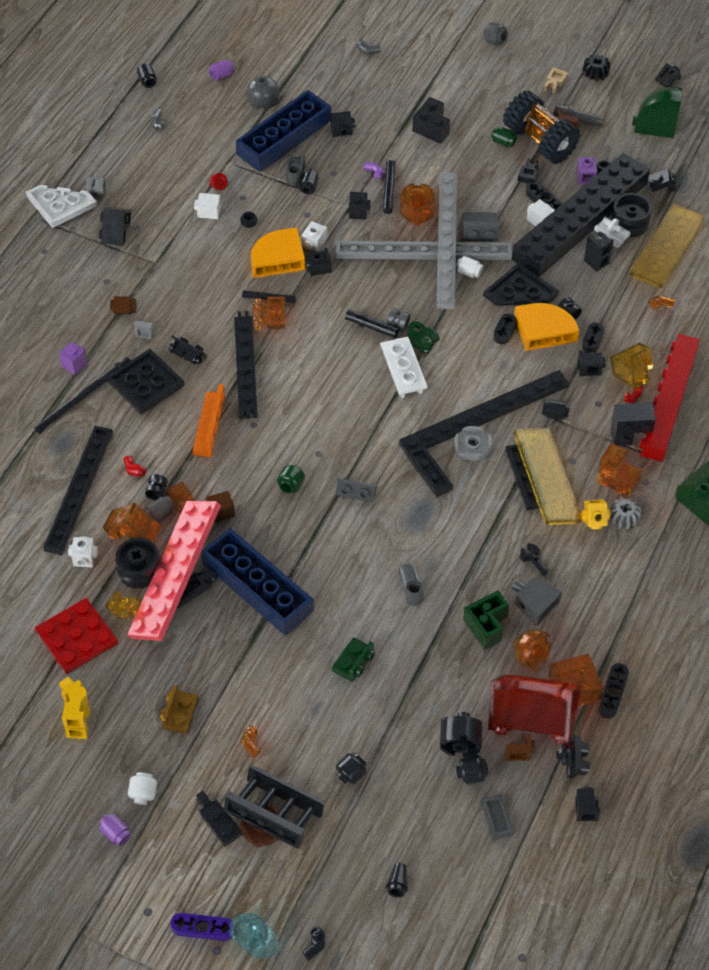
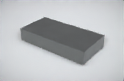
(497, 817)

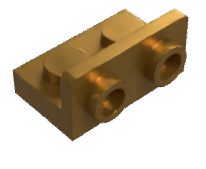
(178, 711)

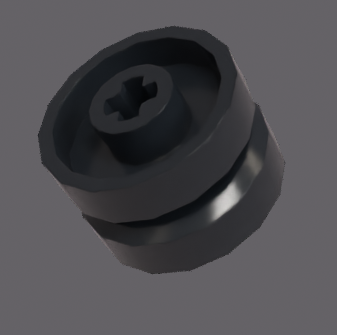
(633, 213)
(137, 562)

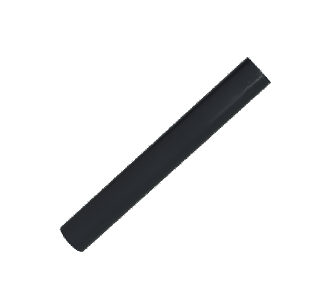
(252, 294)

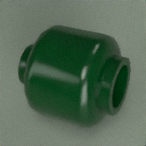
(290, 479)

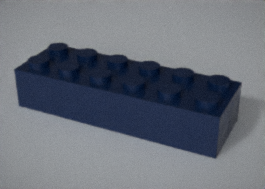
(283, 130)
(258, 581)

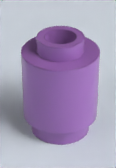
(221, 70)
(114, 829)

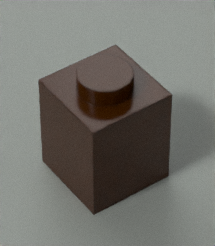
(227, 507)

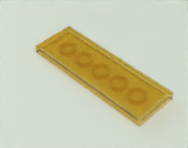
(667, 245)
(547, 476)

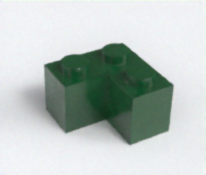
(484, 618)

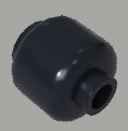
(351, 768)
(472, 769)

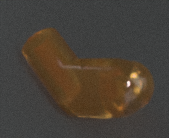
(248, 740)

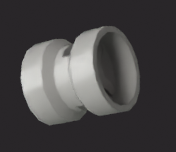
(96, 185)

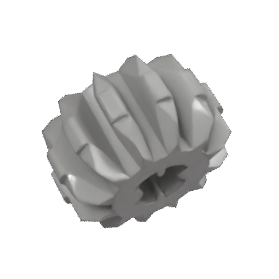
(625, 513)

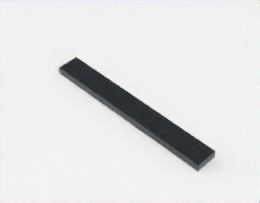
(78, 490)

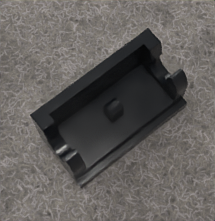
(598, 251)

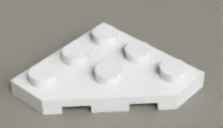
(60, 203)

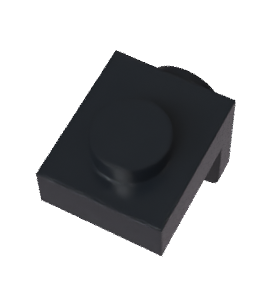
(662, 179)

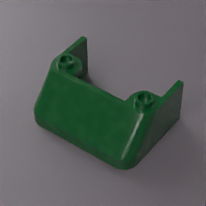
(694, 493)

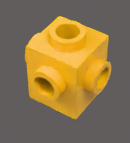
(595, 514)

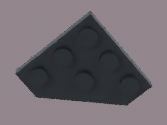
(520, 287)

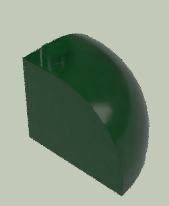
(659, 113)

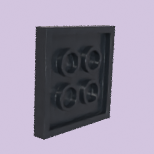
(145, 381)

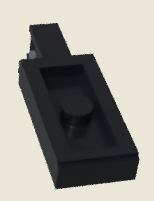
(196, 585)
(217, 819)

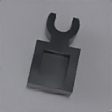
(529, 172)

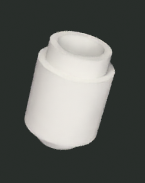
(469, 267)

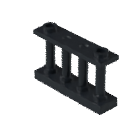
(263, 819)

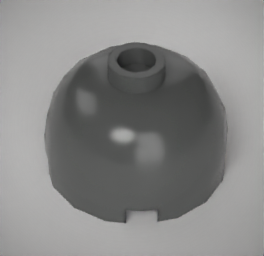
(263, 92)

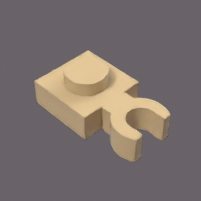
(555, 78)

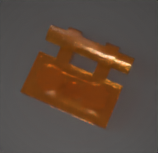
(275, 313)

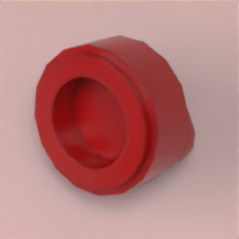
(218, 181)

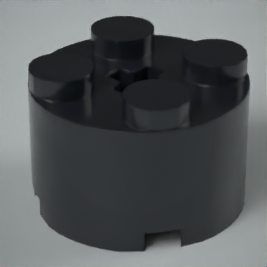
(461, 735)

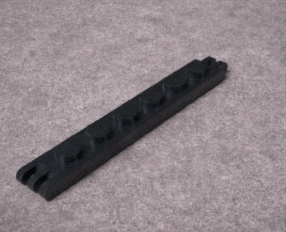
(245, 365)

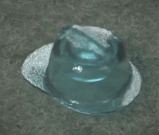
(254, 935)

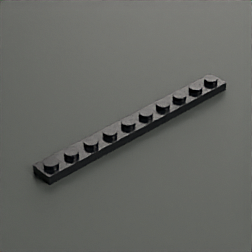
(485, 412)

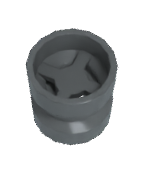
(398, 319)

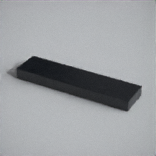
(521, 477)

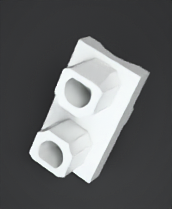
(613, 230)

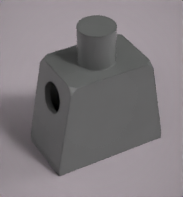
(536, 598)

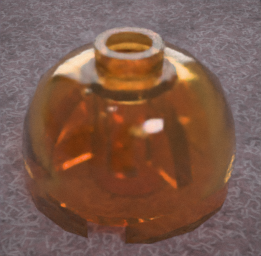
(532, 648)

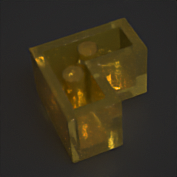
(632, 365)

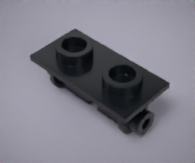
(193, 353)

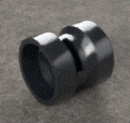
(569, 306)
(156, 487)

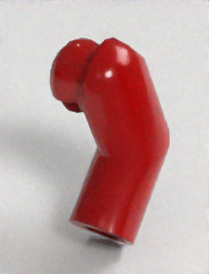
(632, 398)
(132, 468)

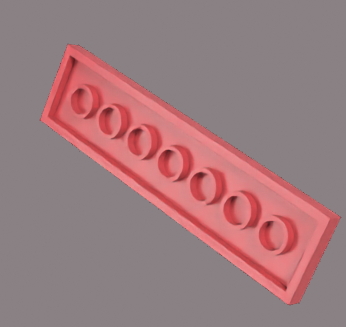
(174, 570)

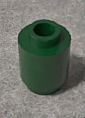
(504, 136)

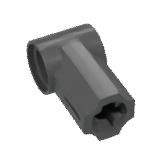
(411, 584)

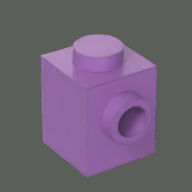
(586, 169)
(73, 358)

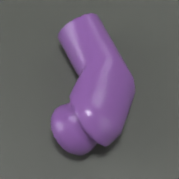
(379, 171)

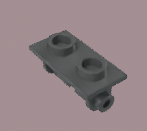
(355, 489)

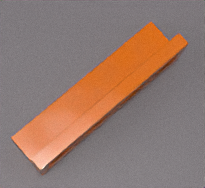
(209, 422)

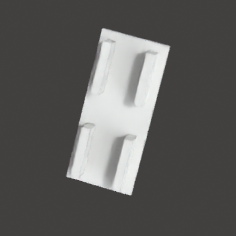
(403, 366)

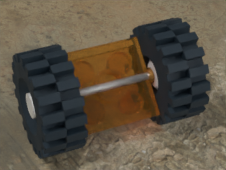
(554, 136)

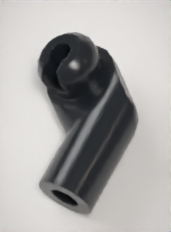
(317, 943)

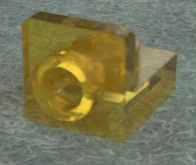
(121, 606)

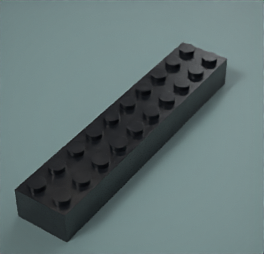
(579, 215)

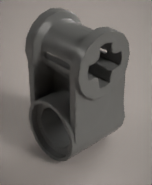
(295, 169)

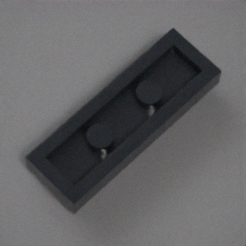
(430, 471)

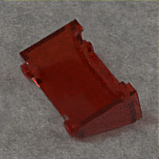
(533, 706)

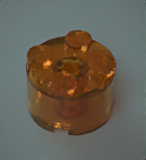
(417, 203)

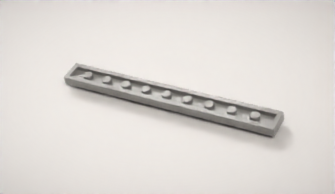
(446, 241)
(420, 250)

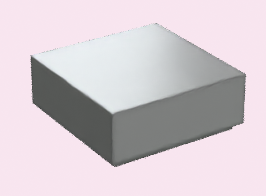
(144, 330)

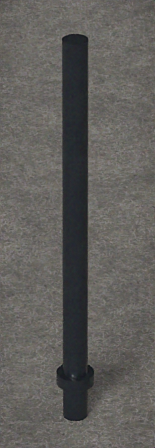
(80, 396)

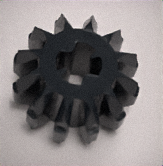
(596, 67)

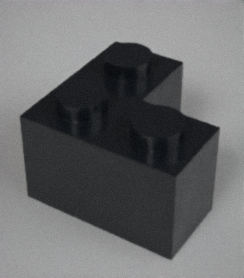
(431, 122)
(114, 225)
(631, 419)

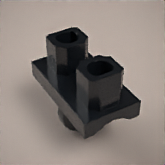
(571, 757)

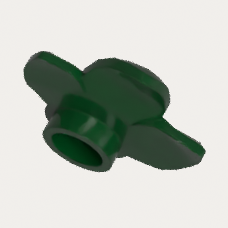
(423, 338)

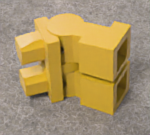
(75, 709)

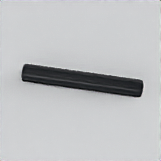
(389, 187)

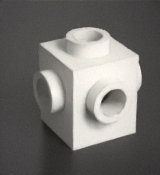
(83, 551)

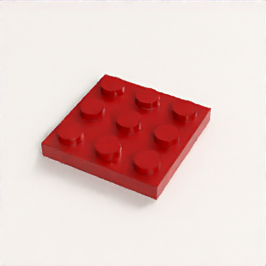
(76, 635)

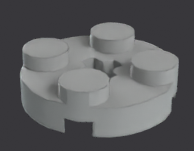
(469, 452)

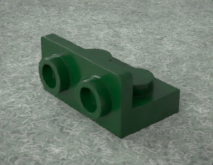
(353, 658)

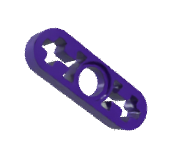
(186, 932)

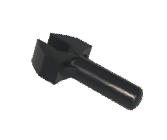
(524, 556)

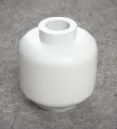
(142, 788)

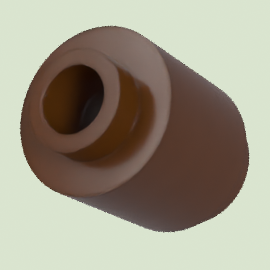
(123, 305)

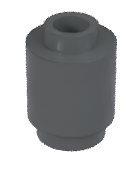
(160, 508)

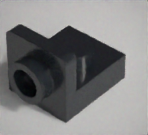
(668, 75)

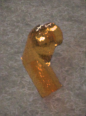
(659, 301)

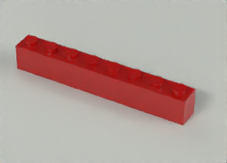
(670, 396)

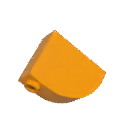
(277, 253)
(545, 326)

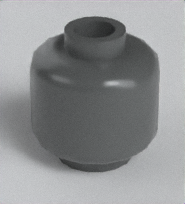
(495, 33)

